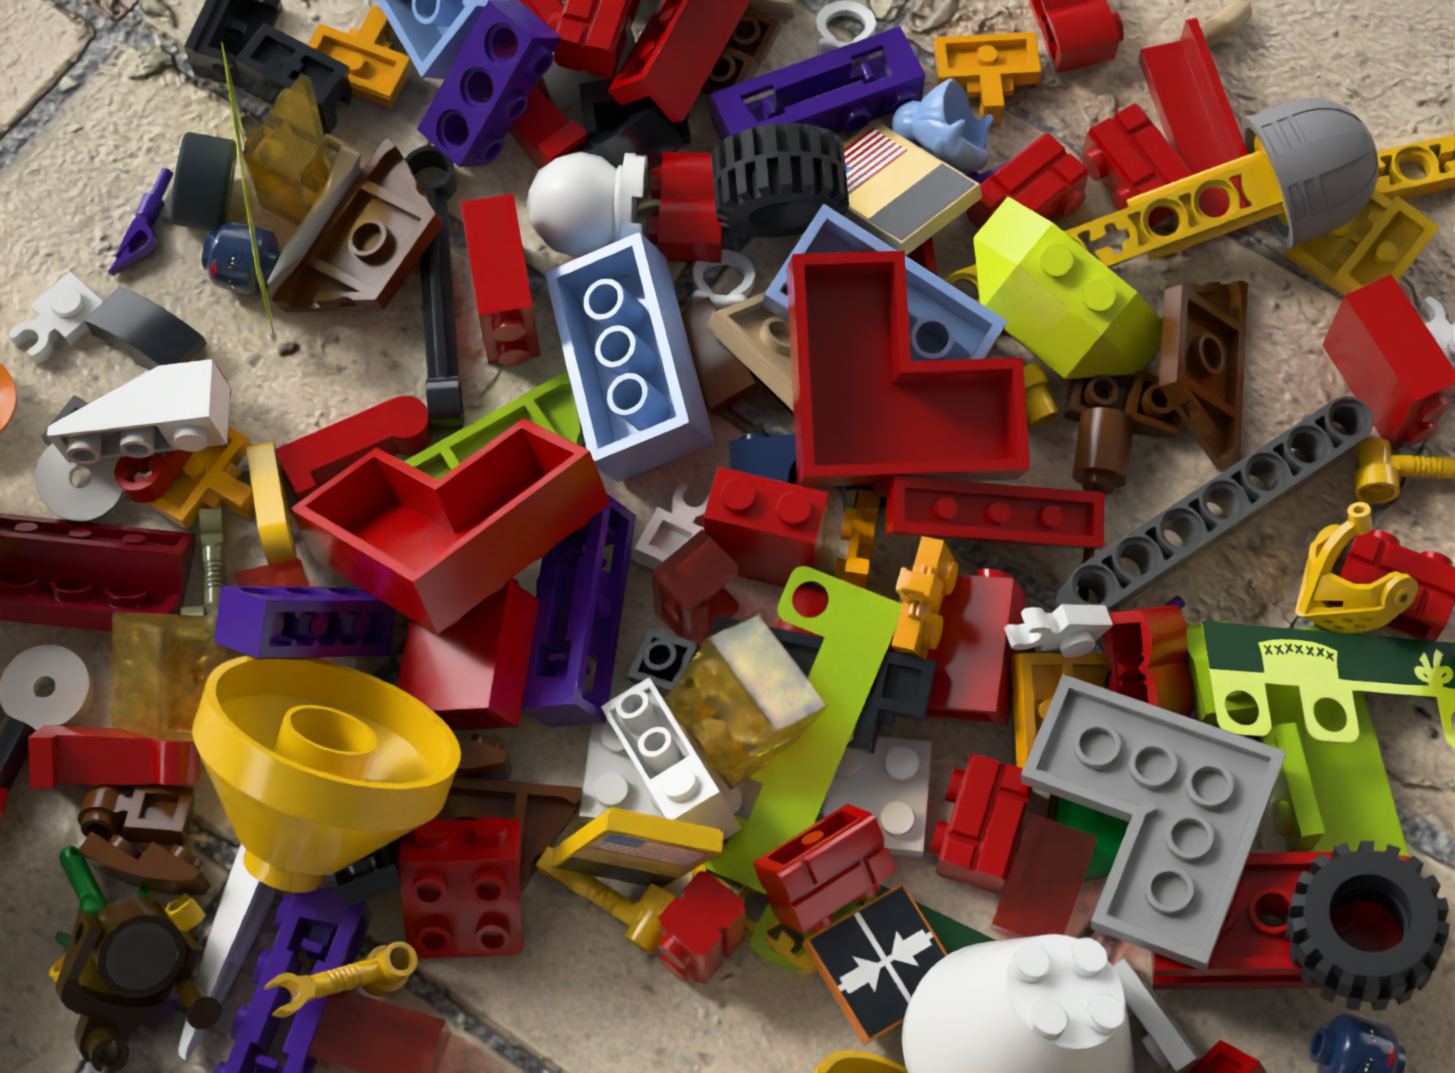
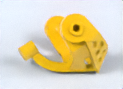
(1363, 604)

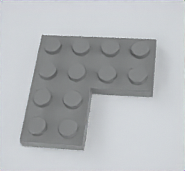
(1189, 802)

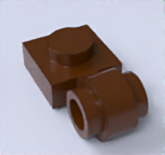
(152, 814)

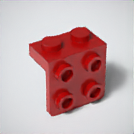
(462, 888)

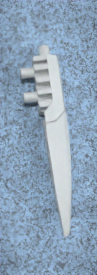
(233, 930)

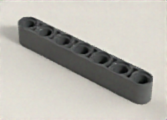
(1233, 494)

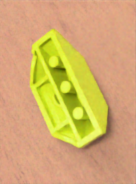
(1061, 298)

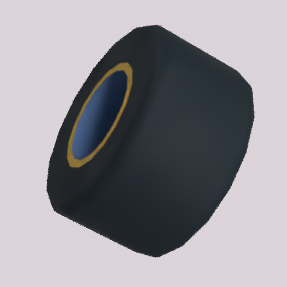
(203, 181)

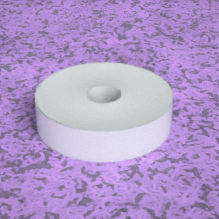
(75, 504)
(44, 666)

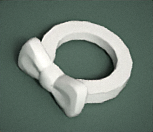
(842, 8)
(737, 295)

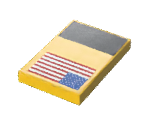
(638, 848)

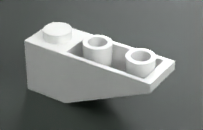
(157, 412)
(667, 759)

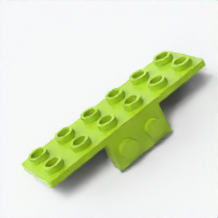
(1329, 788)

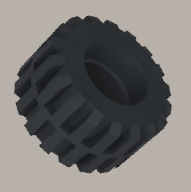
(778, 178)
(1378, 880)

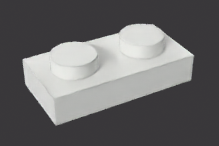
(1165, 1039)

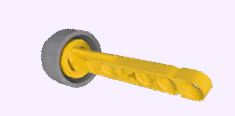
(1304, 172)

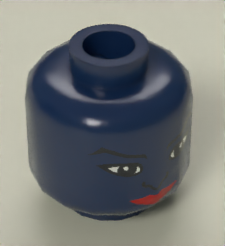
(230, 257)
(1356, 1046)

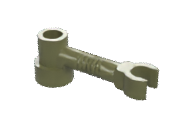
(213, 555)

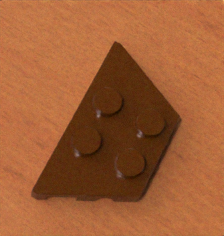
(366, 242)
(1205, 363)
(541, 807)

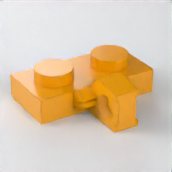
(988, 66)
(375, 67)
(208, 482)
(922, 594)

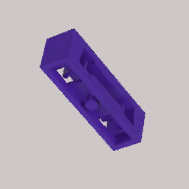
(821, 89)
(579, 619)
(254, 1027)

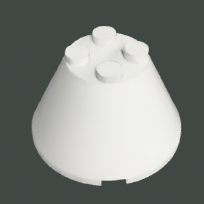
(1020, 1010)

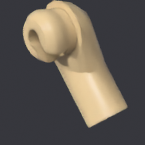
(1225, 22)

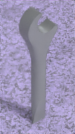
(344, 172)

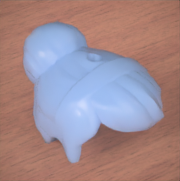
(946, 127)

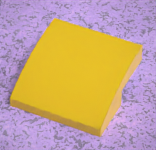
(1369, 247)

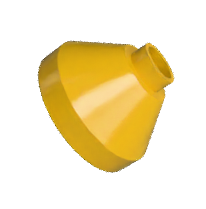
(318, 764)

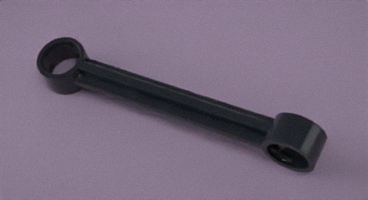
(441, 349)

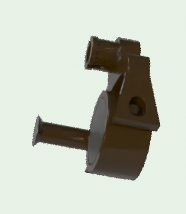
(135, 956)

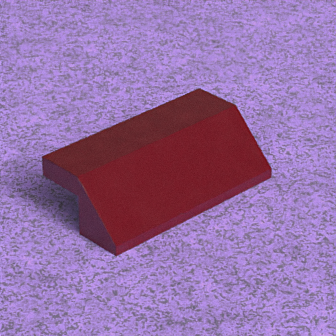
(87, 571)

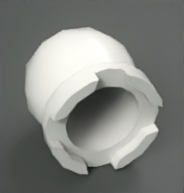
(587, 203)

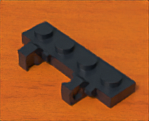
(900, 687)

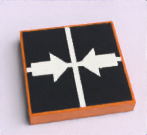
(876, 960)

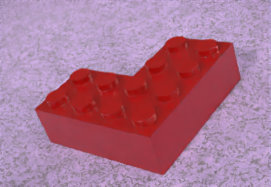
(873, 410)
(454, 539)

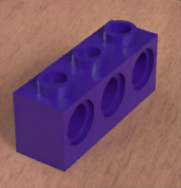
(467, 93)
(303, 622)

